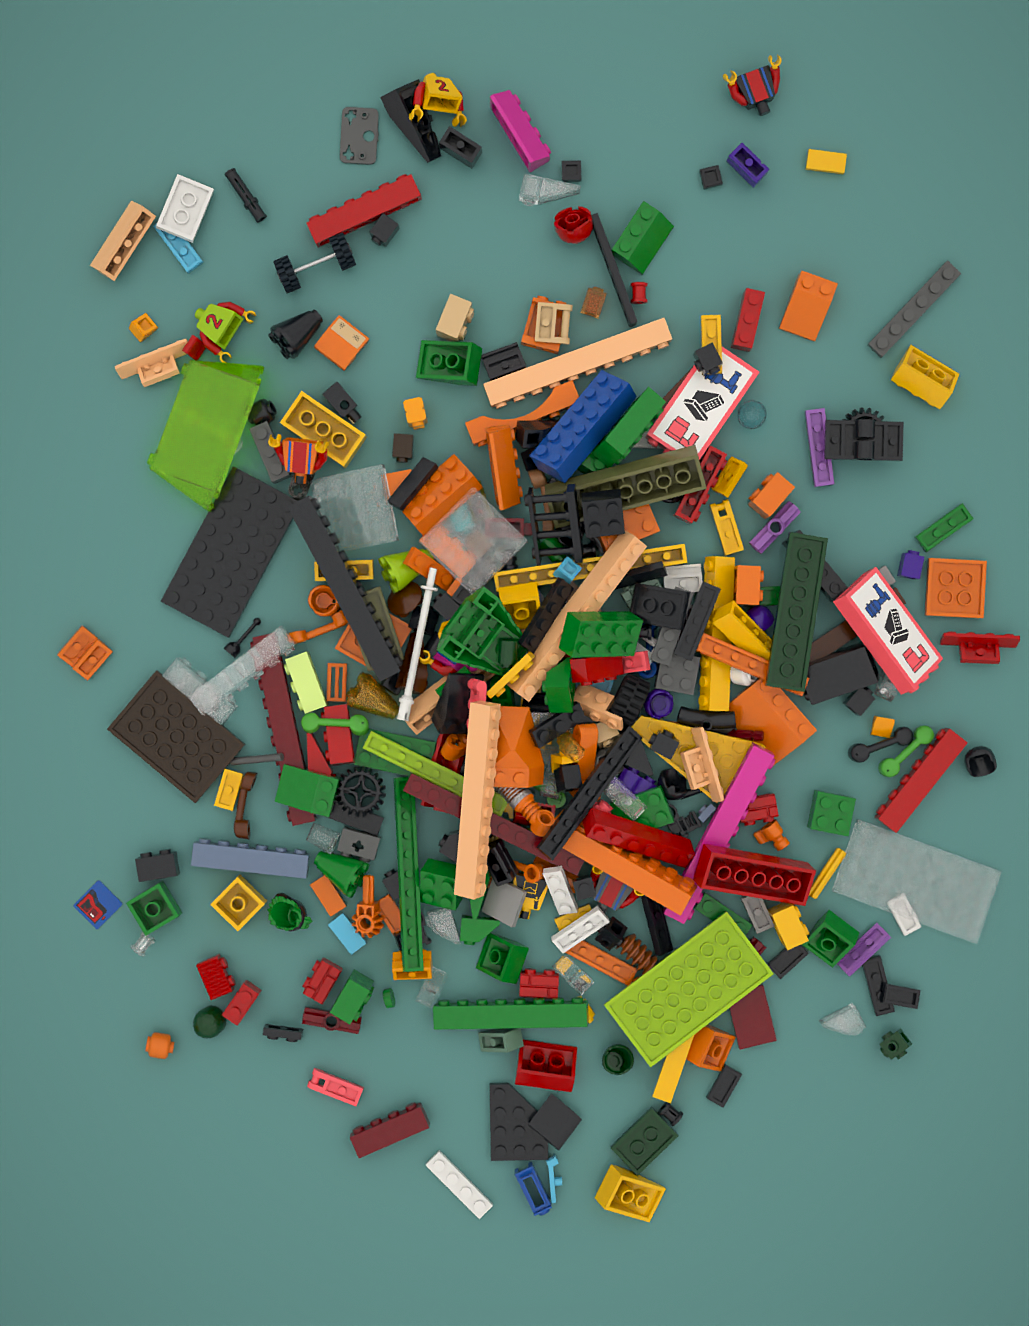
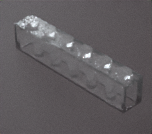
(242, 670)

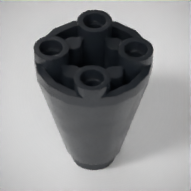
(295, 333)

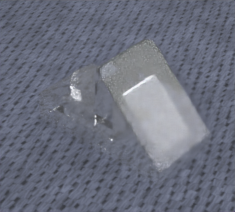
(548, 787)

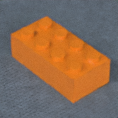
(440, 494)

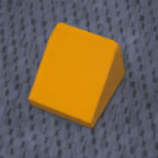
(142, 327)
(882, 726)

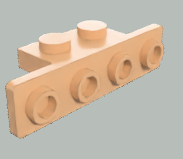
(154, 365)
(596, 705)
(700, 766)

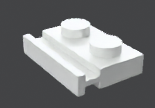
(684, 576)

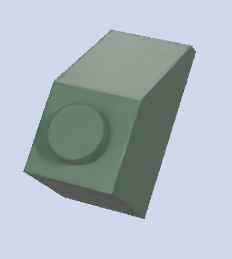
(501, 1040)

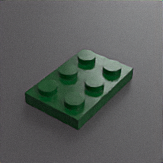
(644, 1141)

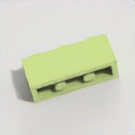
(305, 682)

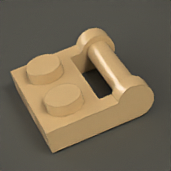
(547, 322)

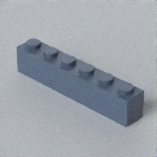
(250, 859)

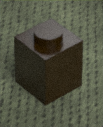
(403, 447)

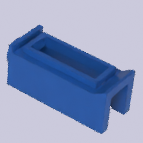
(528, 1172)

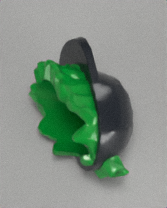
(288, 913)

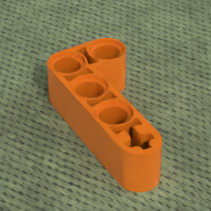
(586, 737)

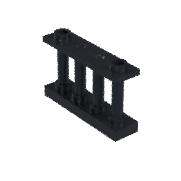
(571, 514)

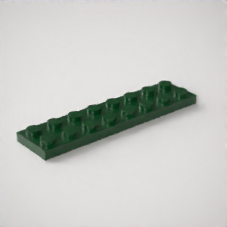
(796, 612)

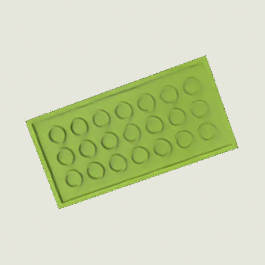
(688, 989)

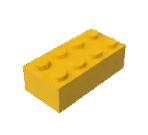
(314, 422)

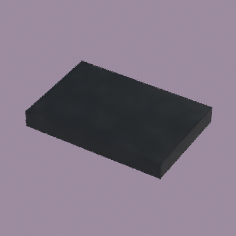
(660, 606)

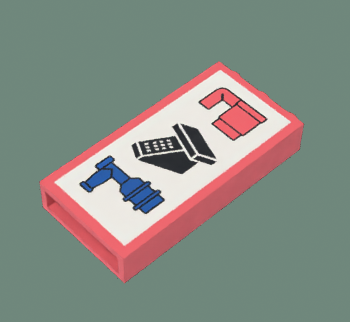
(702, 406)
(888, 631)

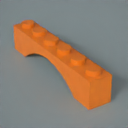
(559, 400)

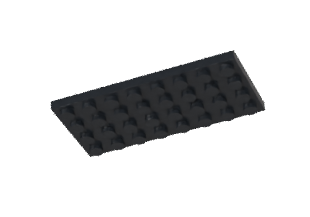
(230, 552)

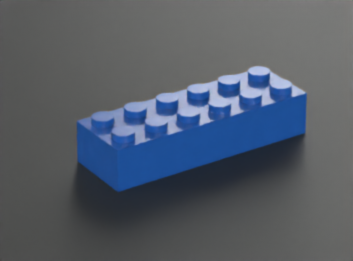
(583, 426)

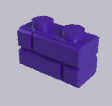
(747, 165)

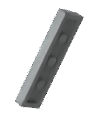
(667, 641)

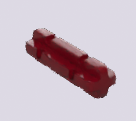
(747, 734)

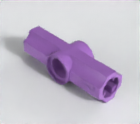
(783, 519)

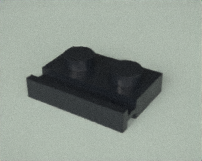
(503, 361)

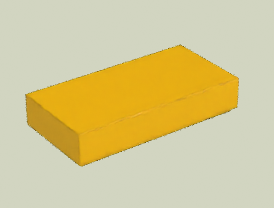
(826, 161)

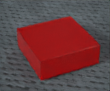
(194, 348)

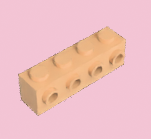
(123, 240)

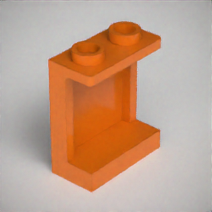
(528, 337)

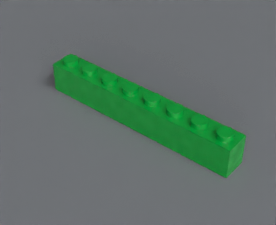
(511, 1014)

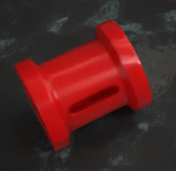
(639, 293)

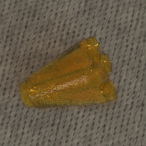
(371, 698)

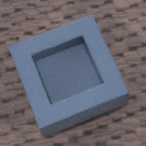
(705, 812)

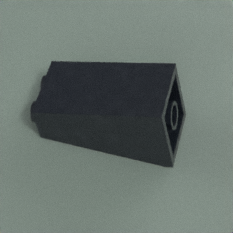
(840, 673)

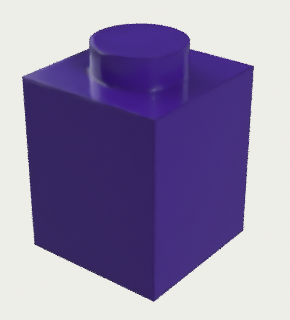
(911, 565)

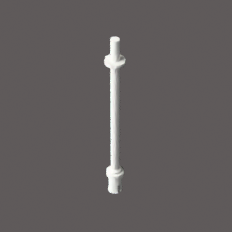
(406, 700)

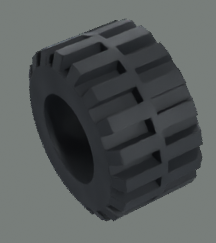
(630, 698)

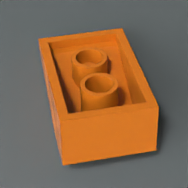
(808, 305)

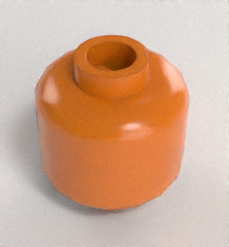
(159, 1045)

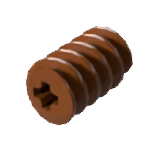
(638, 953)

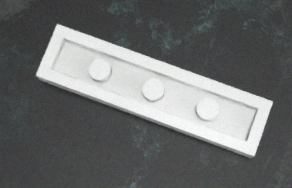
(459, 1184)

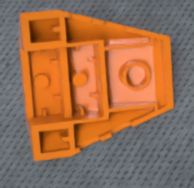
(518, 759)

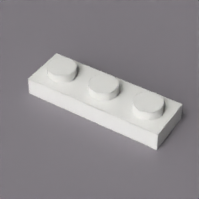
(560, 890)
(580, 929)

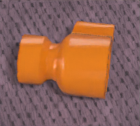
(772, 832)

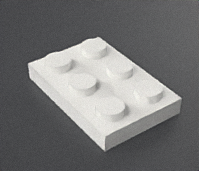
(185, 208)

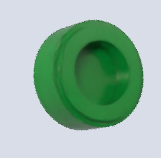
(388, 997)

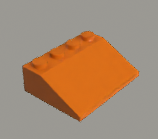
(773, 713)

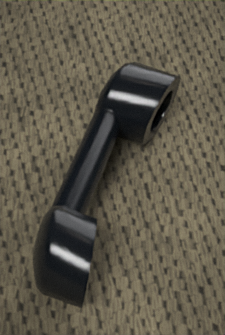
(902, 736)

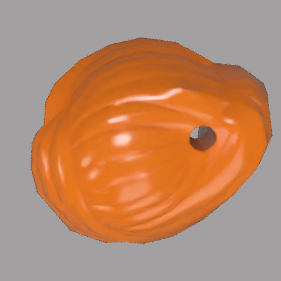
(321, 600)

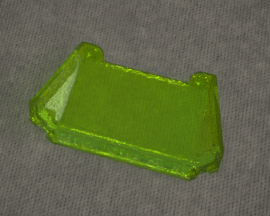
(205, 427)

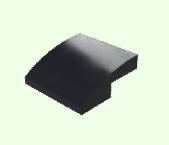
(555, 1122)

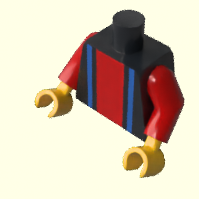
(756, 87)

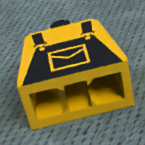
(534, 896)

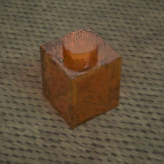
(593, 302)

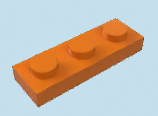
(421, 563)

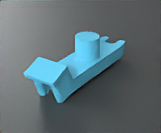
(554, 1181)

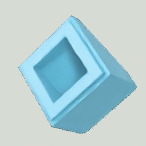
(567, 570)

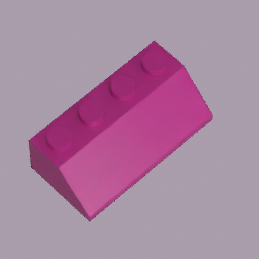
(519, 130)

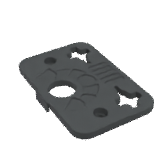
(353, 135)

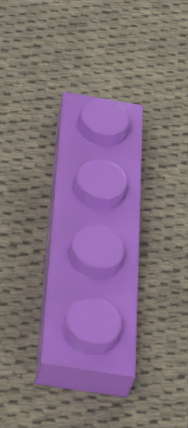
(821, 468)

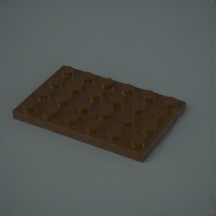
(175, 737)

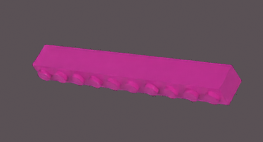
(728, 814)

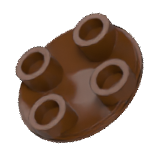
(406, 600)

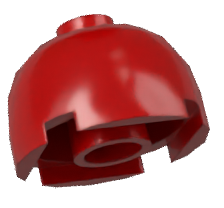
(573, 225)

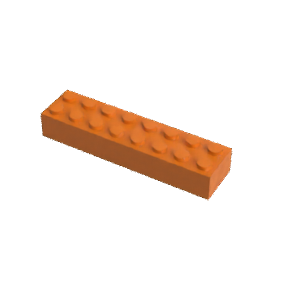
(634, 869)

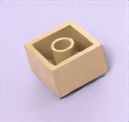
(454, 319)

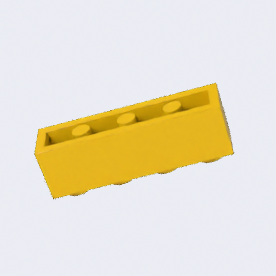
(742, 630)

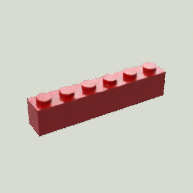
(364, 210)
(920, 780)
(638, 838)

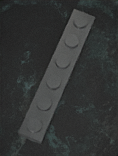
(914, 309)

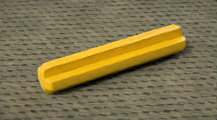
(826, 873)

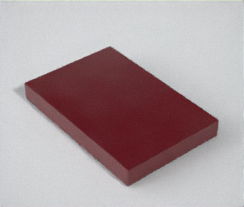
(752, 1019)

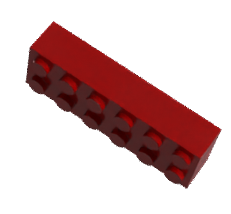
(754, 875)

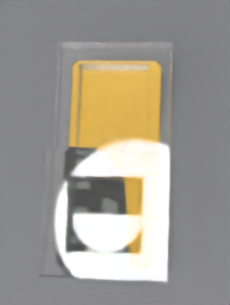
(573, 974)

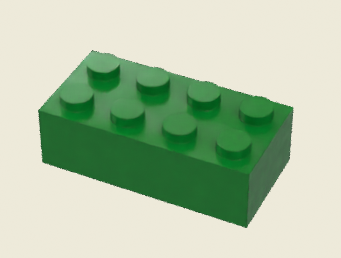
(630, 428)
(600, 634)

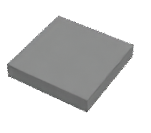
(504, 902)

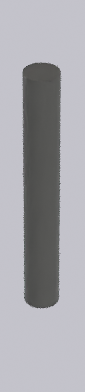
(257, 759)

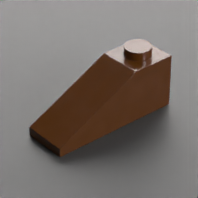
(420, 682)

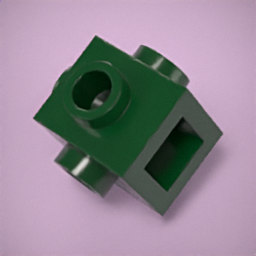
(901, 1042)

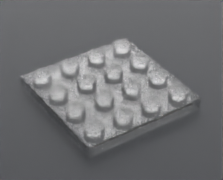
(357, 507)
(473, 541)

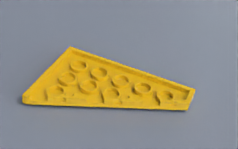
(726, 750)

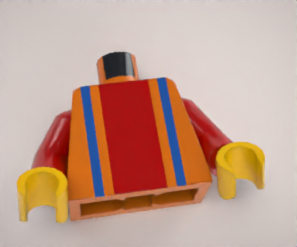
(300, 455)

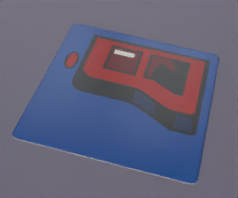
(98, 904)

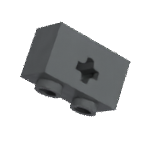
(369, 841)

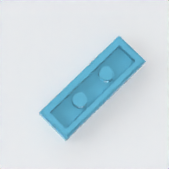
(182, 250)

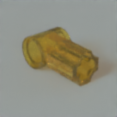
(570, 747)

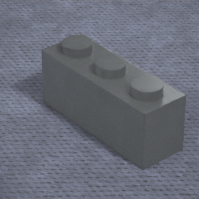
(270, 459)

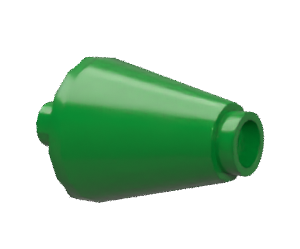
(342, 871)

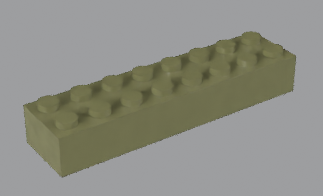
(639, 481)

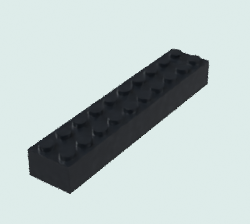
(345, 587)

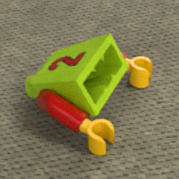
(219, 325)

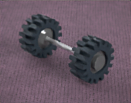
(288, 275)

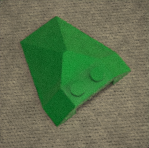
(475, 632)

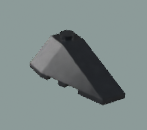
(399, 106)

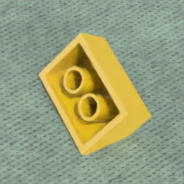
(925, 377)

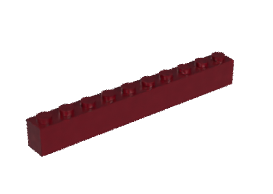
(283, 725)
(499, 825)

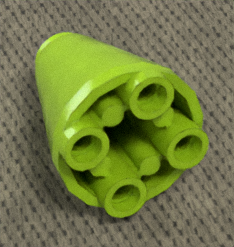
(396, 572)

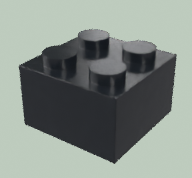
(603, 513)

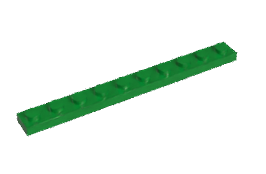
(408, 878)

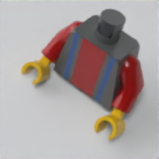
(611, 891)

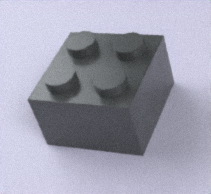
(678, 676)

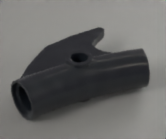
(717, 721)

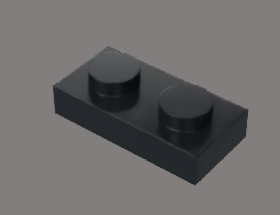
(290, 1033)

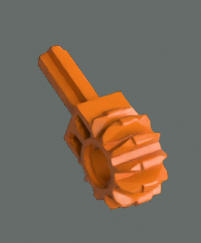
(368, 909)

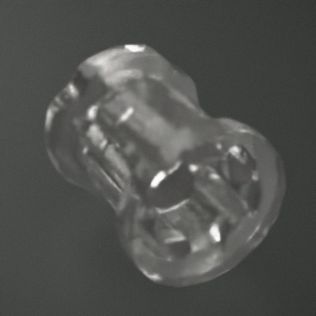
(142, 944)

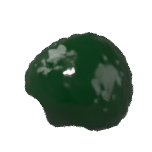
(209, 1022)
(617, 1059)

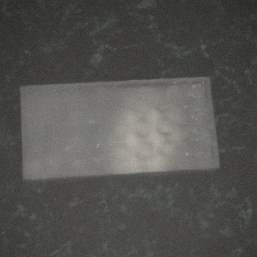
(916, 881)

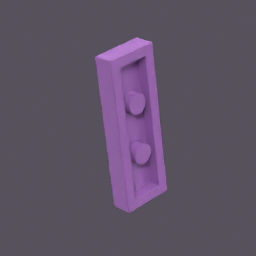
(864, 949)

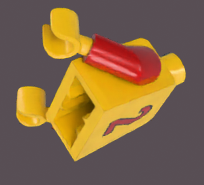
(438, 95)

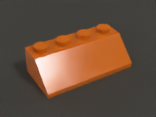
(503, 467)

